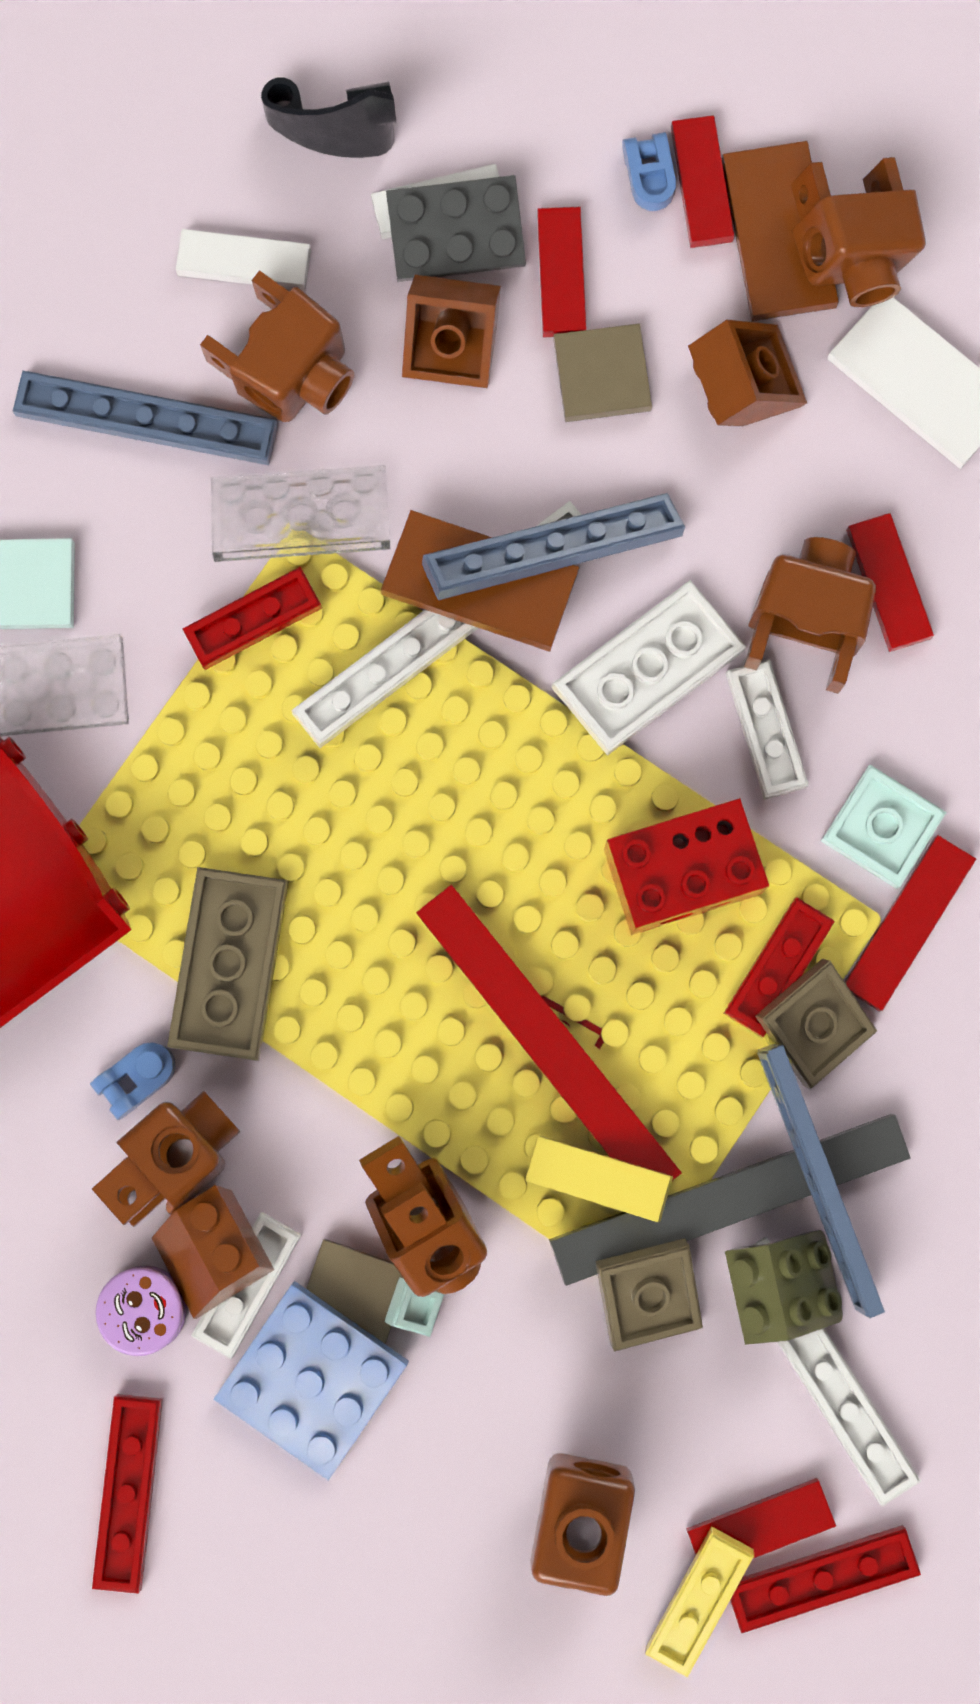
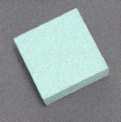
(411, 1311)

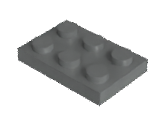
(456, 228)

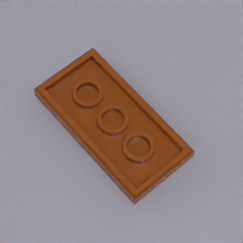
(763, 224)
(519, 609)

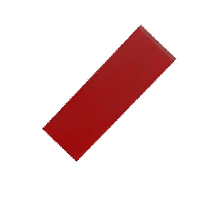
(702, 181)
(561, 270)
(896, 595)
(252, 618)
(779, 963)
(772, 1520)

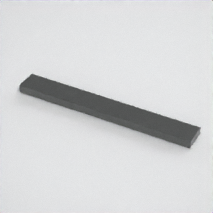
(729, 1198)

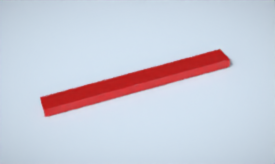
(542, 1033)

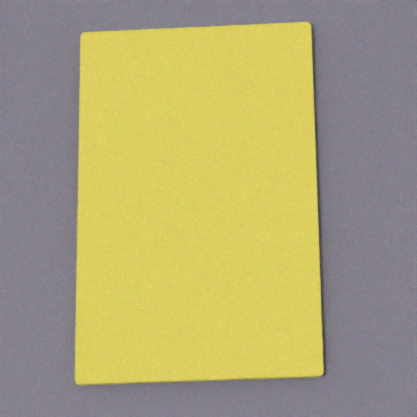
(439, 786)

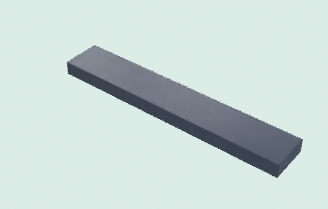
(145, 417)
(552, 546)
(820, 1180)

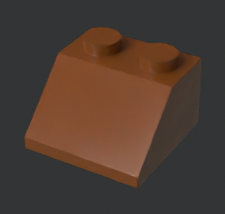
(450, 331)
(746, 372)
(211, 1250)

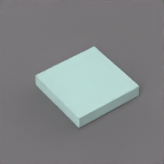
(37, 583)
(883, 826)

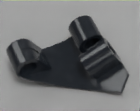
(349, 129)

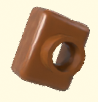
(857, 236)
(288, 355)
(815, 604)
(147, 1162)
(430, 1249)
(582, 1489)

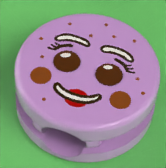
(140, 1311)

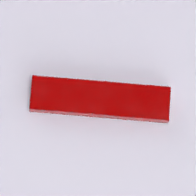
(909, 923)
(127, 1493)
(824, 1578)

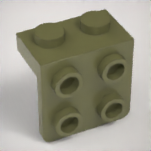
(784, 1288)

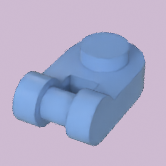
(651, 183)
(149, 1068)

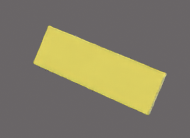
(599, 1178)
(699, 1601)

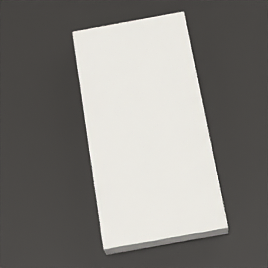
(915, 377)
(648, 667)

